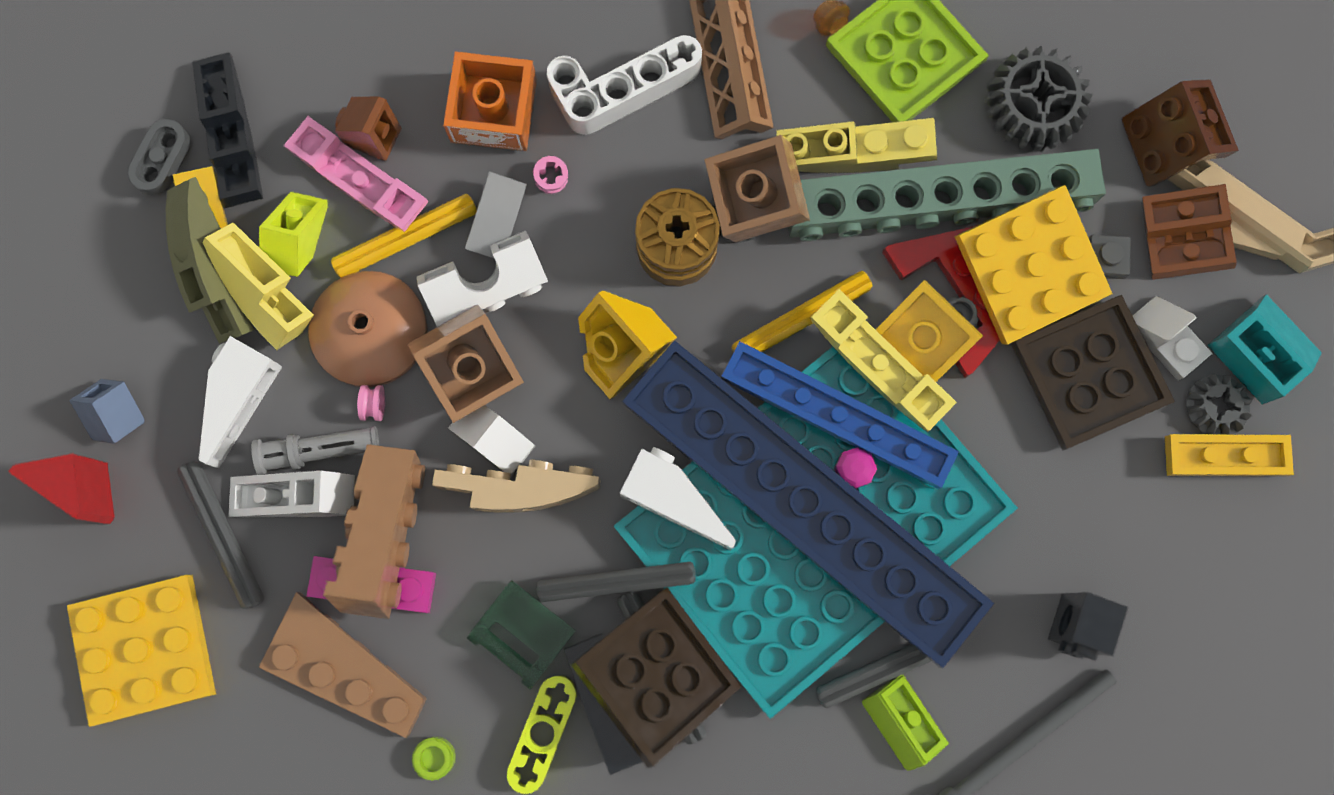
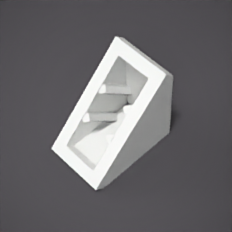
(493, 438)

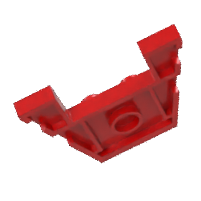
(943, 249)

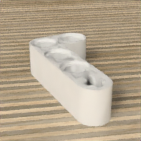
(625, 78)

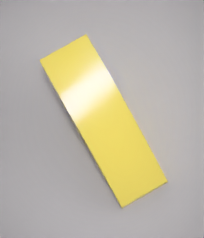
(257, 285)

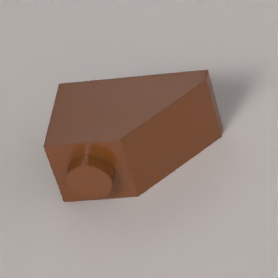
(368, 126)

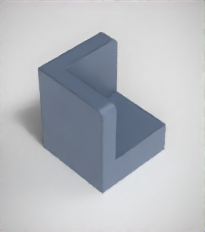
(107, 410)

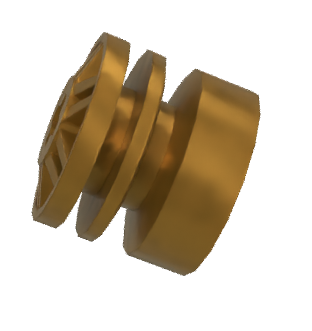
(674, 259)

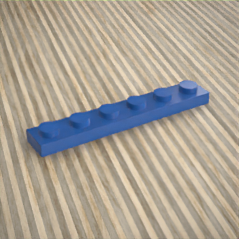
(840, 415)

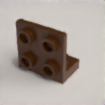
(1178, 130)

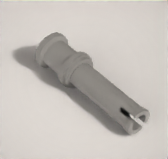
(296, 457)

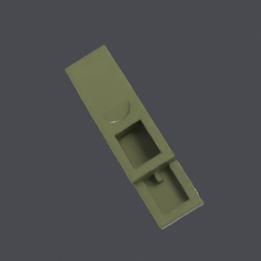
(187, 225)

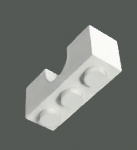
(515, 273)

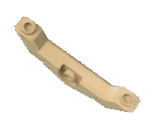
(1260, 225)

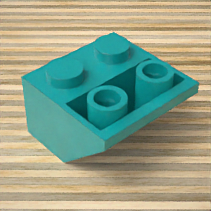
(1266, 351)

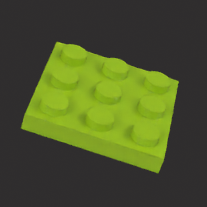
(906, 54)

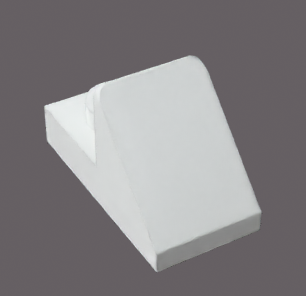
(1170, 338)

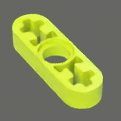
(519, 758)

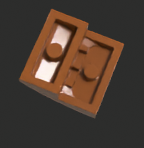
(1189, 232)

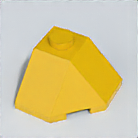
(621, 341)

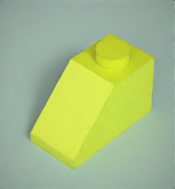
(293, 231)

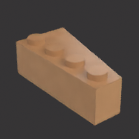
(377, 533)

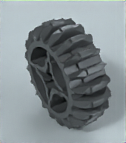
(1052, 83)

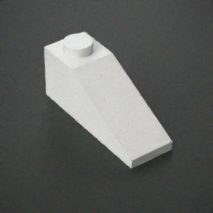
(233, 393)
(668, 492)
(292, 494)

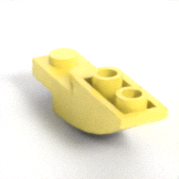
(862, 148)

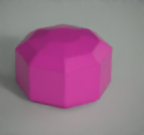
(856, 467)

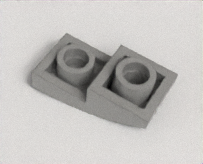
(495, 213)

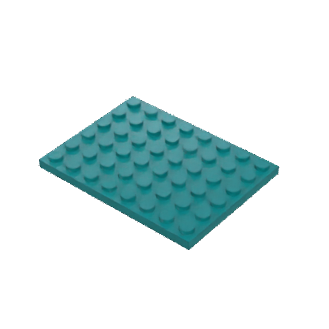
(768, 604)

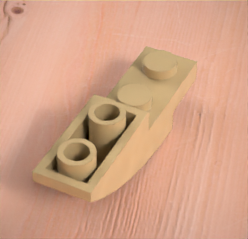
(534, 488)

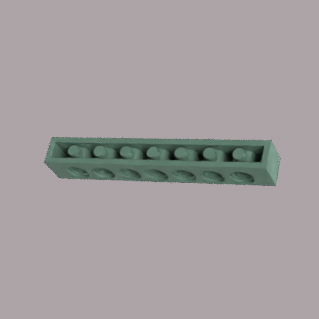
(1076, 169)

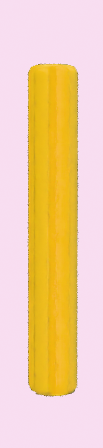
(397, 240)
(800, 316)

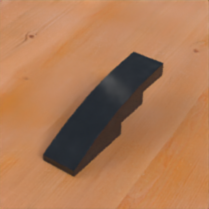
(227, 130)

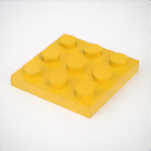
(1033, 265)
(140, 650)

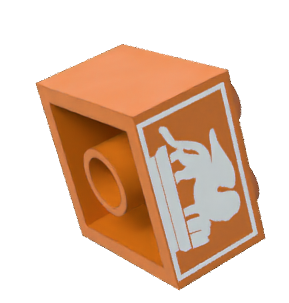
(490, 101)

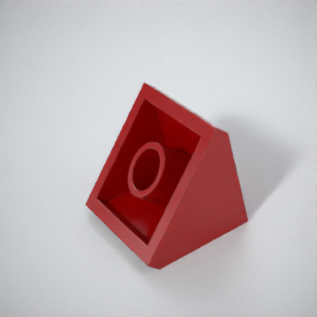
(71, 483)

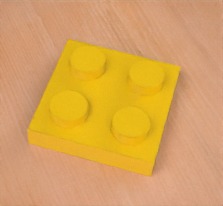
(929, 332)

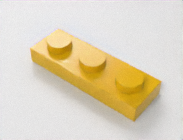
(1228, 455)

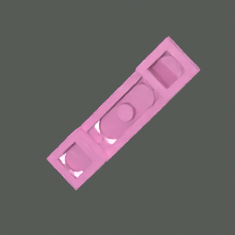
(355, 175)

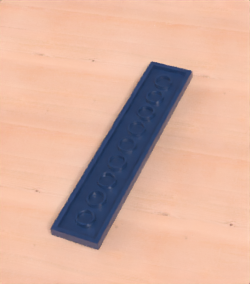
(808, 504)

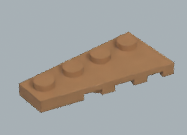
(333, 665)

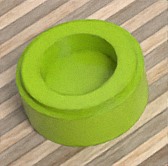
(433, 758)

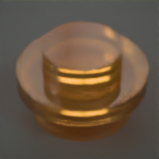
(831, 16)

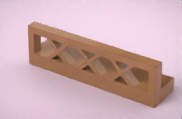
(742, 58)

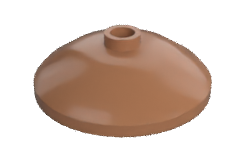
(380, 349)

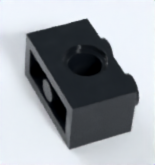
(1087, 625)

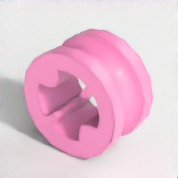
(540, 169)
(371, 403)

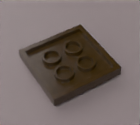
(1092, 372)
(656, 677)

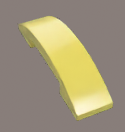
(881, 363)

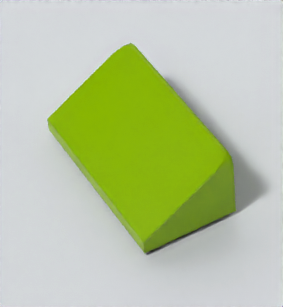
(905, 723)

